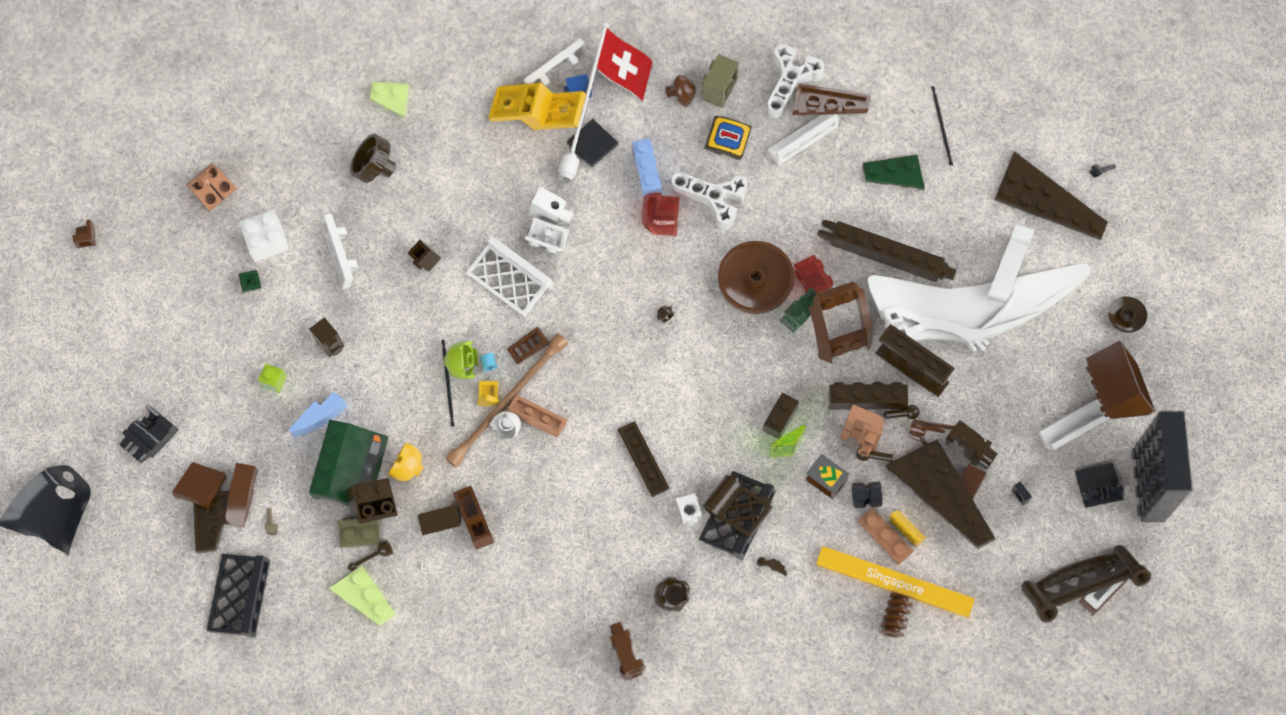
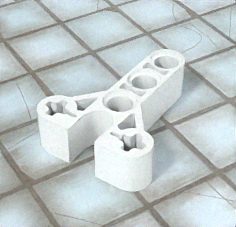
(787, 69)
(724, 191)
(1011, 263)

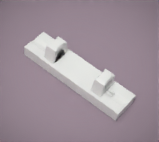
(567, 54)
(343, 266)

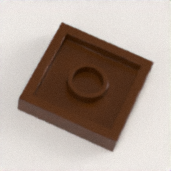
(199, 484)

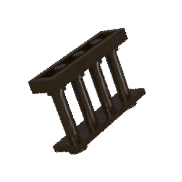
(914, 360)

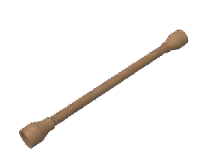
(457, 455)

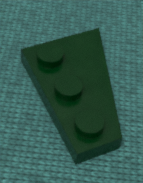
(895, 171)

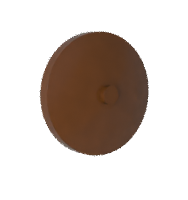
(756, 277)

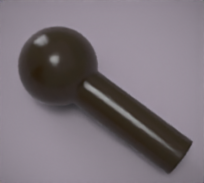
(910, 412)
(875, 455)

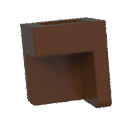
(85, 235)

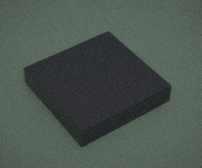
(593, 143)

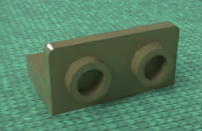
(356, 535)

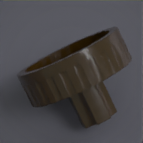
(372, 159)

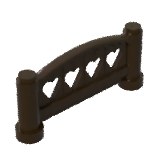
(1046, 601)

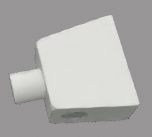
(549, 207)

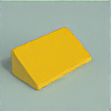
(906, 527)

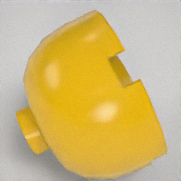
(406, 464)

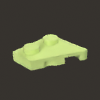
(391, 96)

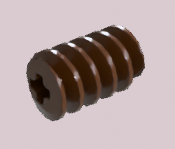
(895, 615)

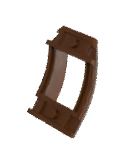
(847, 342)

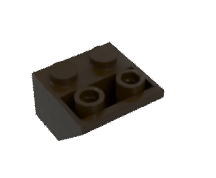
(372, 500)

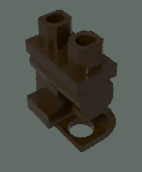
(973, 443)

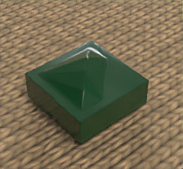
(249, 281)

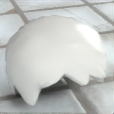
(508, 422)

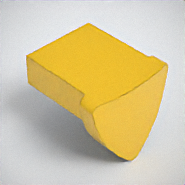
(488, 393)

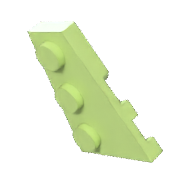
(364, 596)

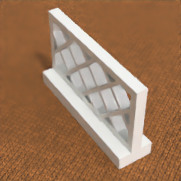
(522, 267)

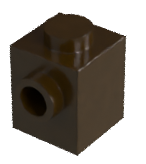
(423, 256)

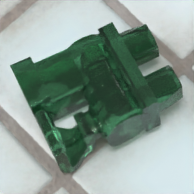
(798, 311)

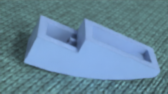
(318, 415)

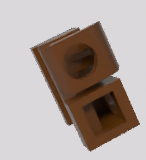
(622, 643)

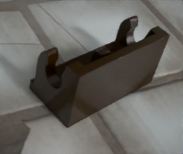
(439, 520)

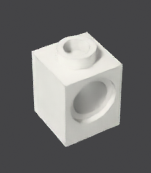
(689, 501)

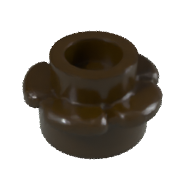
(663, 312)

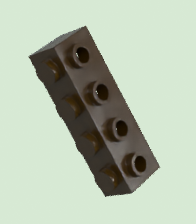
(868, 396)

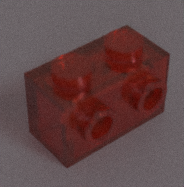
(811, 275)

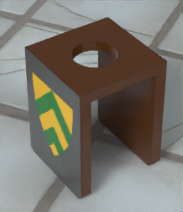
(827, 476)

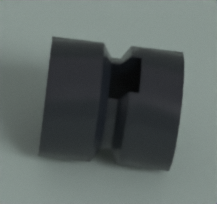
(867, 494)

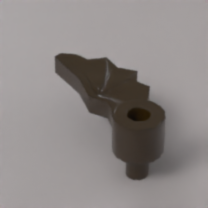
(773, 564)

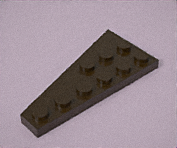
(940, 487)

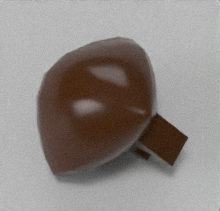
(683, 89)

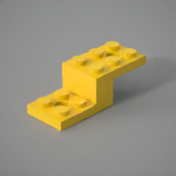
(537, 106)

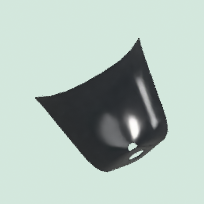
(43, 513)

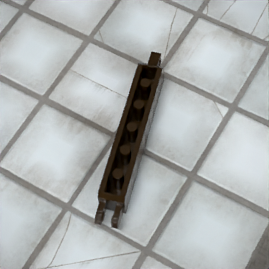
(887, 251)

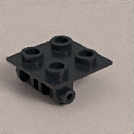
(1099, 485)

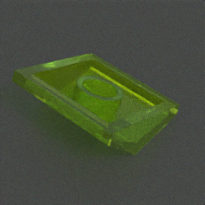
(788, 444)

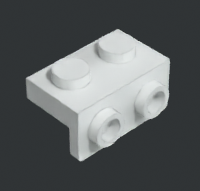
(547, 235)

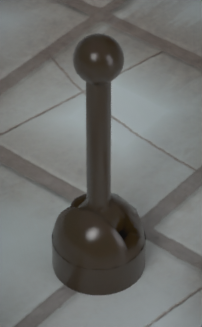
(384, 549)

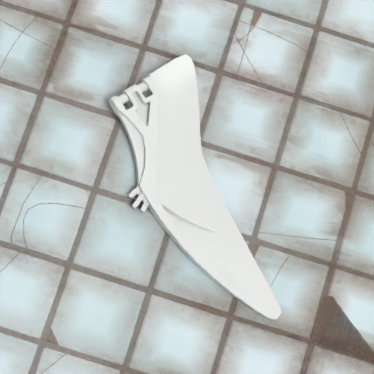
(968, 312)

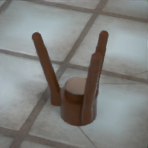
(919, 428)

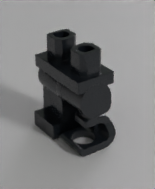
(148, 440)

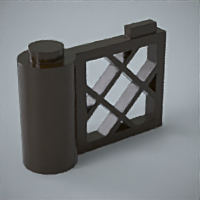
(726, 495)

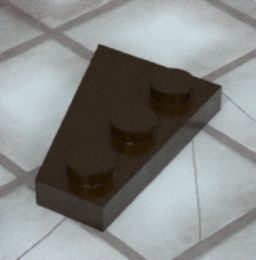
(210, 523)

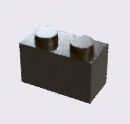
(327, 337)
(780, 416)

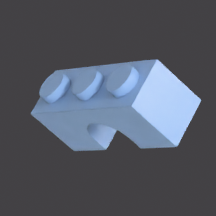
(646, 166)

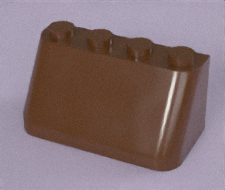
(1119, 383)

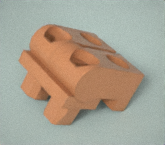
(207, 179)
(864, 427)

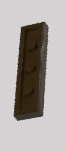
(643, 459)

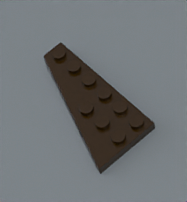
(1039, 195)

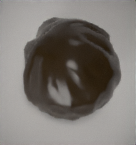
(671, 594)

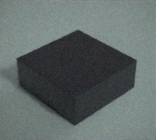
(1021, 493)

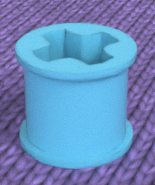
(488, 362)

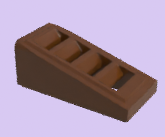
(524, 340)

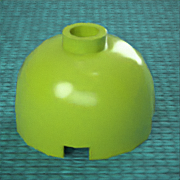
(459, 357)

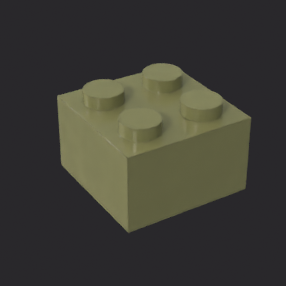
(720, 80)

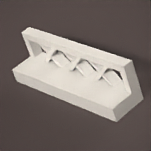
(803, 137)
(1072, 425)

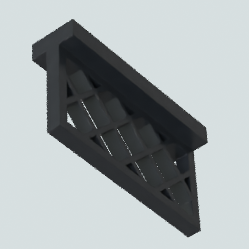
(742, 542)
(254, 594)

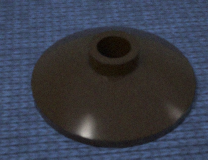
(1129, 306)

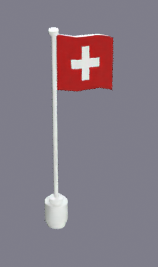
(620, 65)

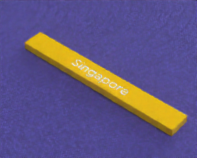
(895, 582)

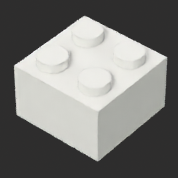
(264, 235)

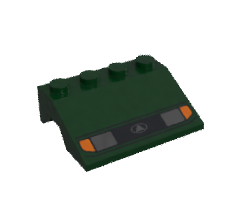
(346, 458)

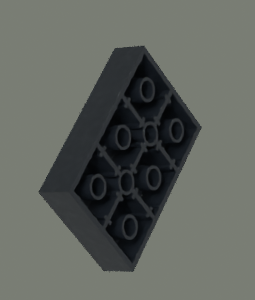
(1162, 467)

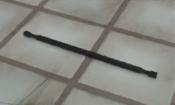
(941, 125)
(448, 386)

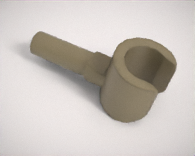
(269, 526)

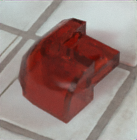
(660, 214)

